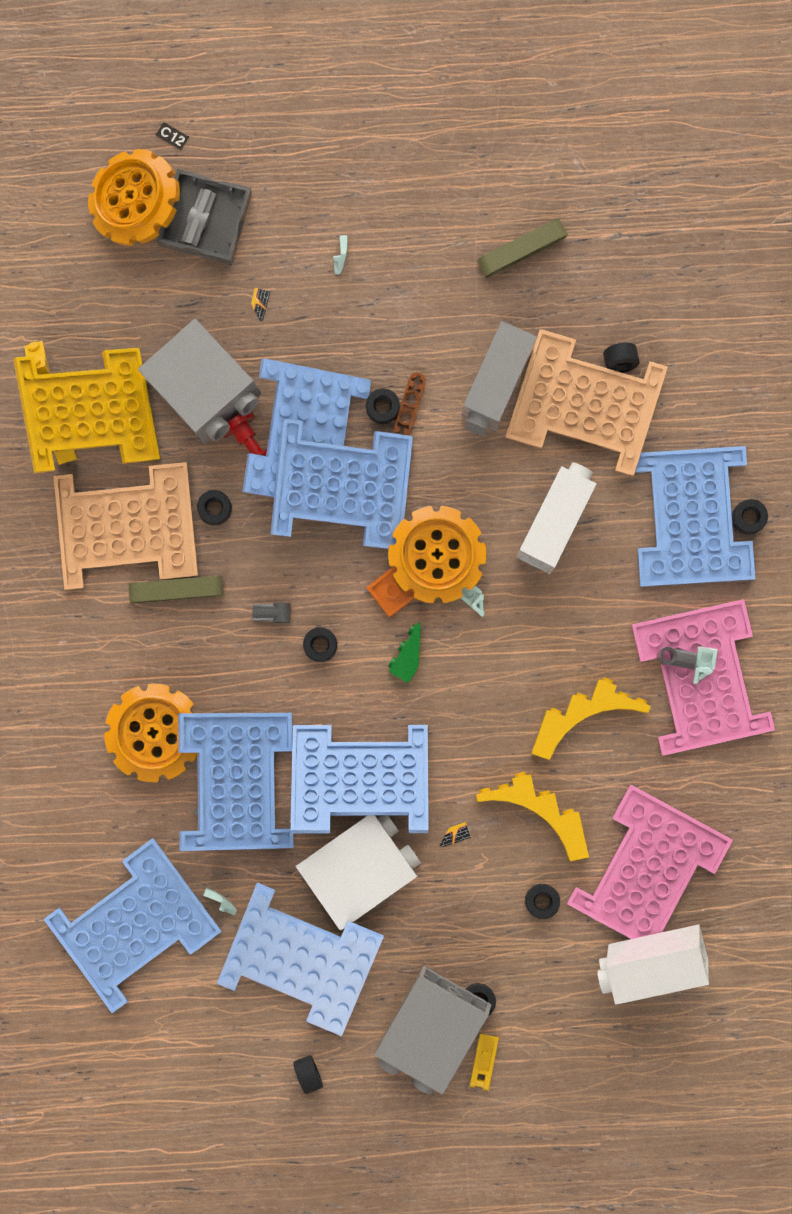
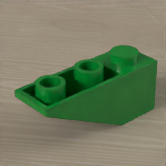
(408, 659)

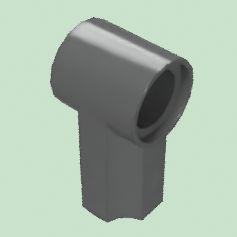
(272, 612)
(678, 658)

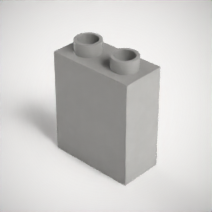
(497, 379)
(201, 382)
(432, 1031)

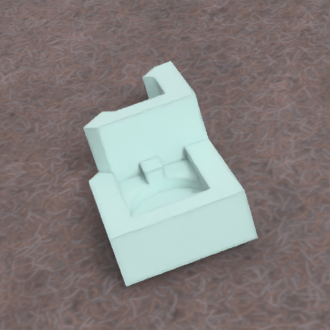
(339, 261)
(474, 599)
(705, 663)
(225, 906)

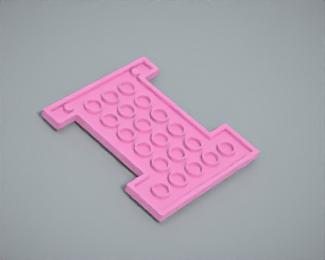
(718, 704)
(650, 866)

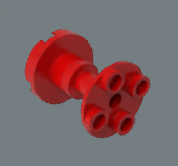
(244, 433)

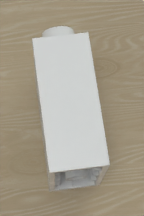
(557, 517)
(359, 869)
(655, 965)

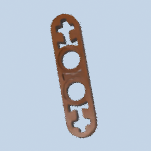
(411, 409)

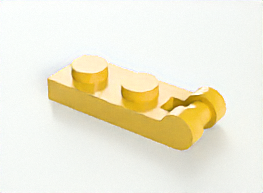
(484, 1061)

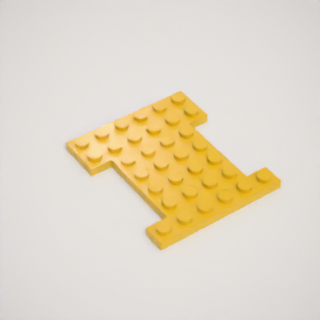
(87, 409)

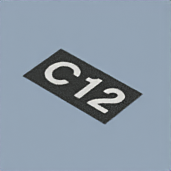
(172, 136)

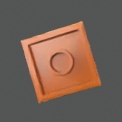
(389, 594)

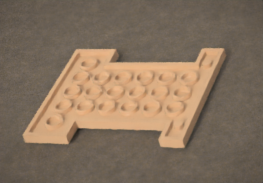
(584, 402)
(127, 525)

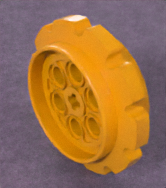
(134, 197)
(469, 554)
(122, 739)

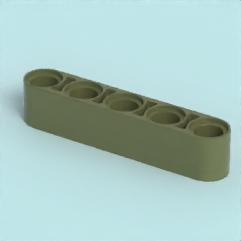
(522, 248)
(176, 589)

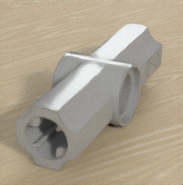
(198, 217)

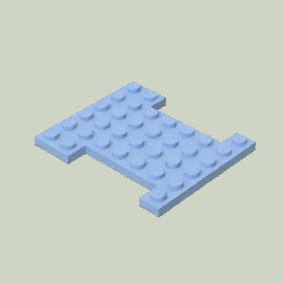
(304, 395)
(342, 484)
(693, 519)
(357, 778)
(235, 779)
(134, 924)
(301, 960)

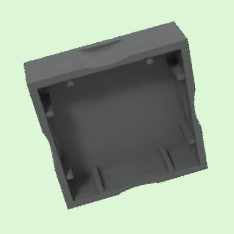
(225, 223)

